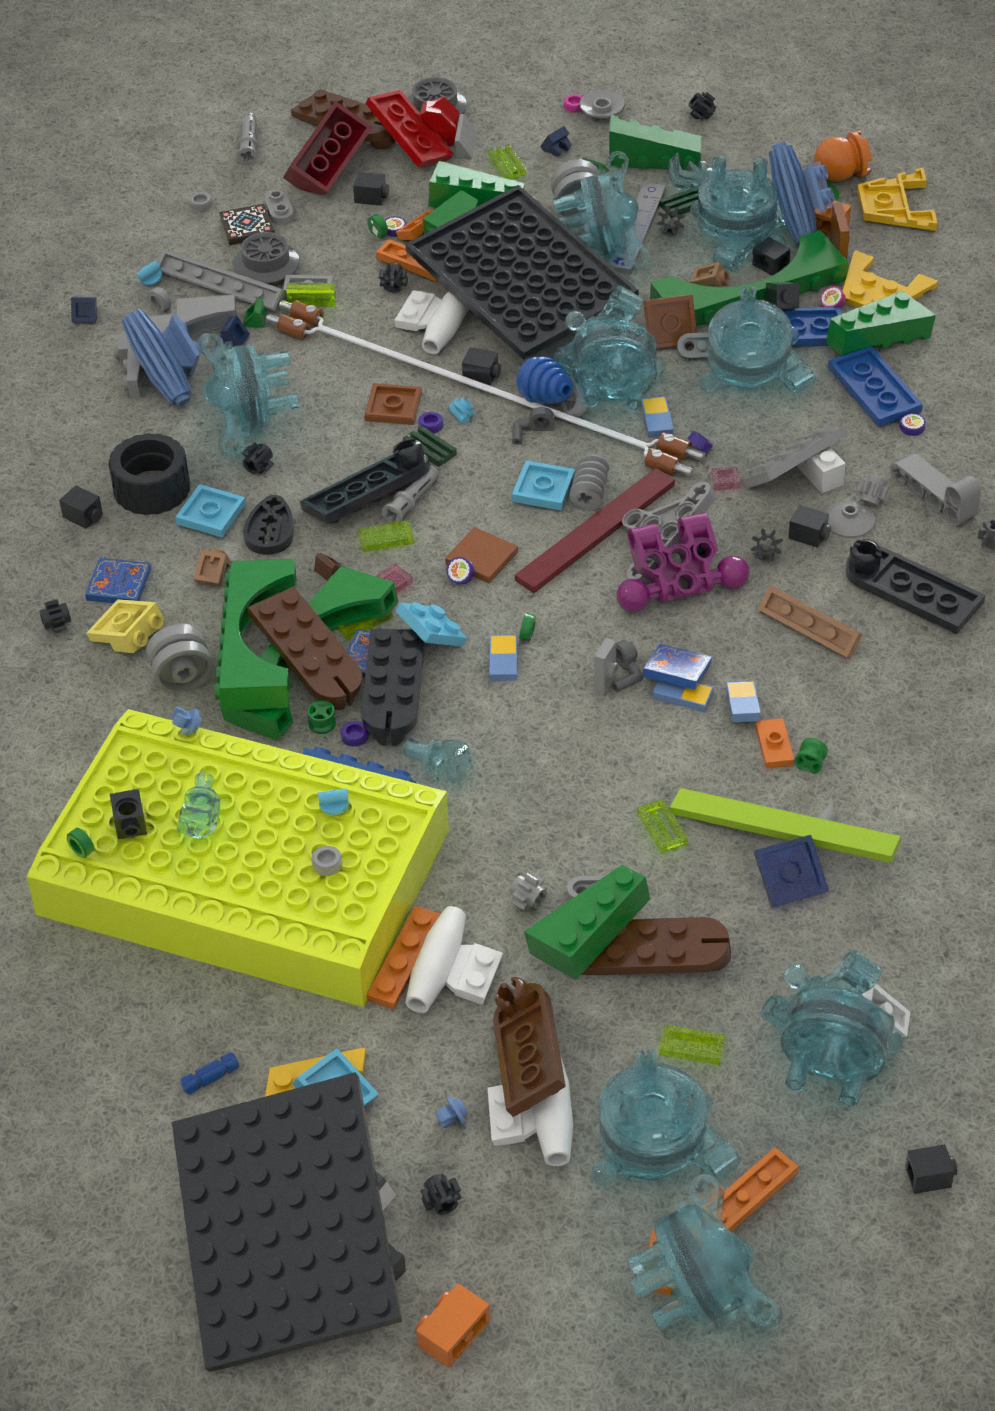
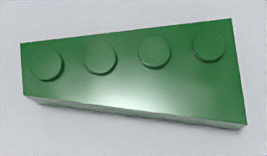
(651, 145)
(451, 179)
(880, 324)
(588, 922)

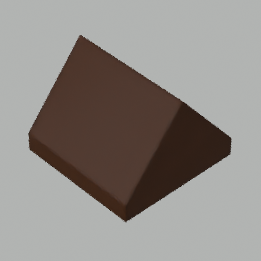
(326, 565)

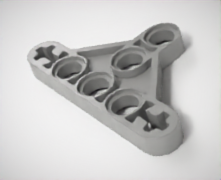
(696, 500)

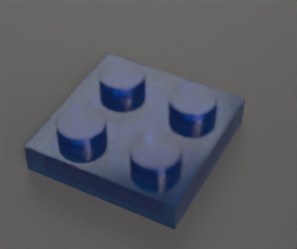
(791, 871)

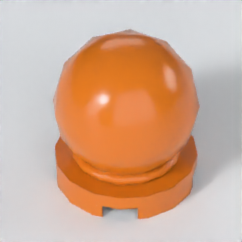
(844, 156)

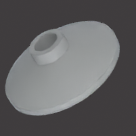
(602, 103)
(850, 518)

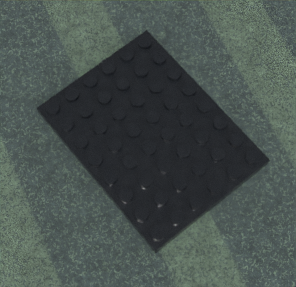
(518, 270)
(284, 1223)

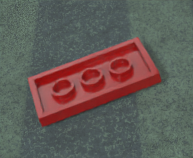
(408, 128)

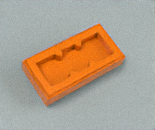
(774, 743)

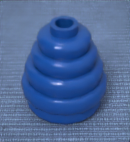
(543, 381)

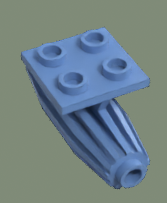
(799, 190)
(163, 354)

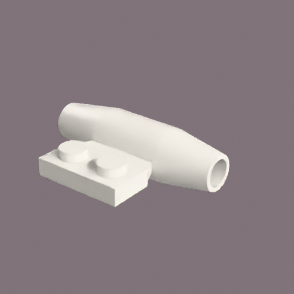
(436, 315)
(444, 961)
(549, 1119)

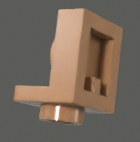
(711, 275)
(211, 567)

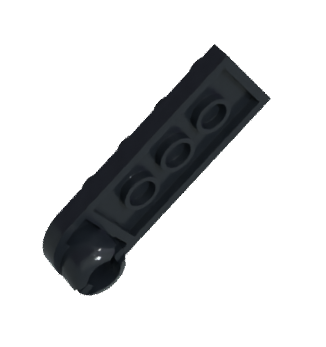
(369, 484)
(912, 585)
(392, 683)

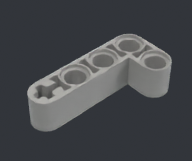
(951, 500)

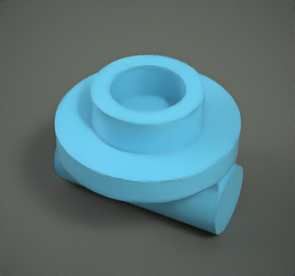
(150, 274)
(462, 409)
(333, 801)

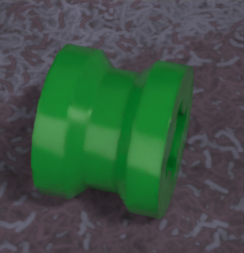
(321, 717)
(811, 755)

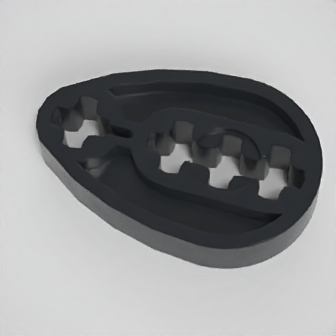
(258, 520)

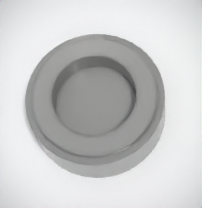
(200, 201)
(159, 299)
(327, 860)

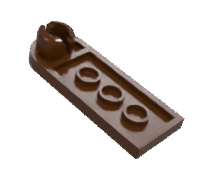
(316, 106)
(308, 647)
(665, 947)
(526, 1045)

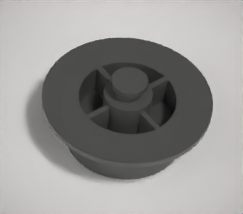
(434, 88)
(266, 258)

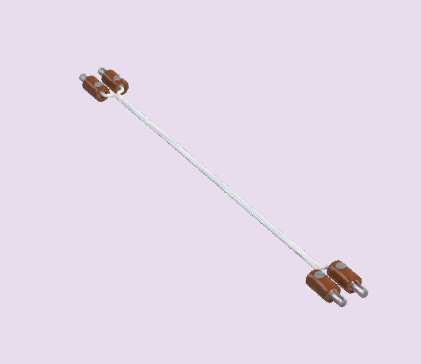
(669, 448)

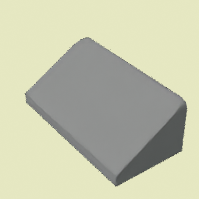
(464, 138)

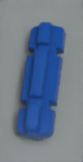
(209, 1073)

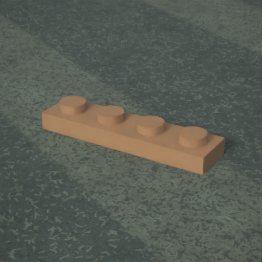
(810, 621)

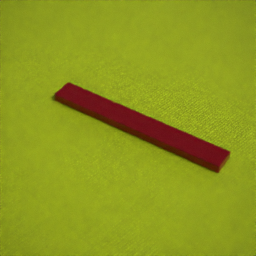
(593, 531)

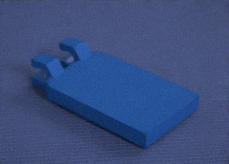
(812, 324)

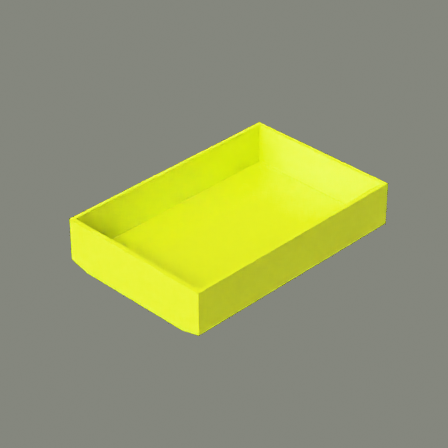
(250, 886)

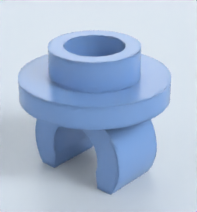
(186, 720)
(452, 1112)

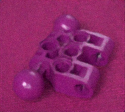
(693, 532)

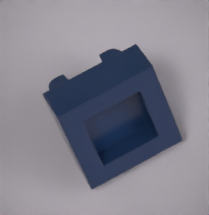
(556, 140)
(84, 309)
(234, 331)

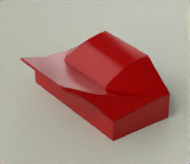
(441, 118)

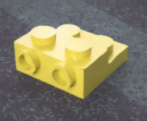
(127, 625)

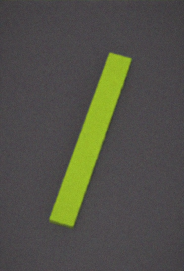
(785, 825)

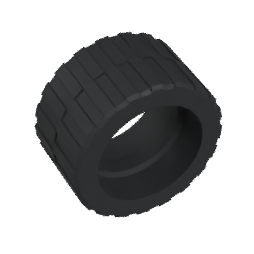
(149, 493)

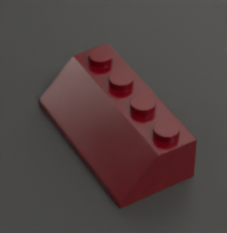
(327, 150)

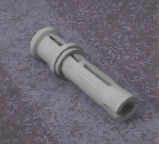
(248, 143)
(405, 500)

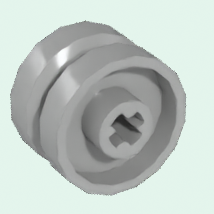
(568, 179)
(179, 658)

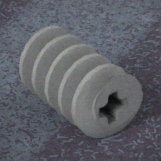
(589, 482)

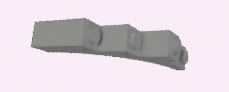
(200, 317)

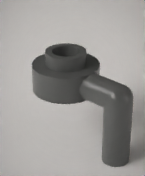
(539, 420)
(626, 658)

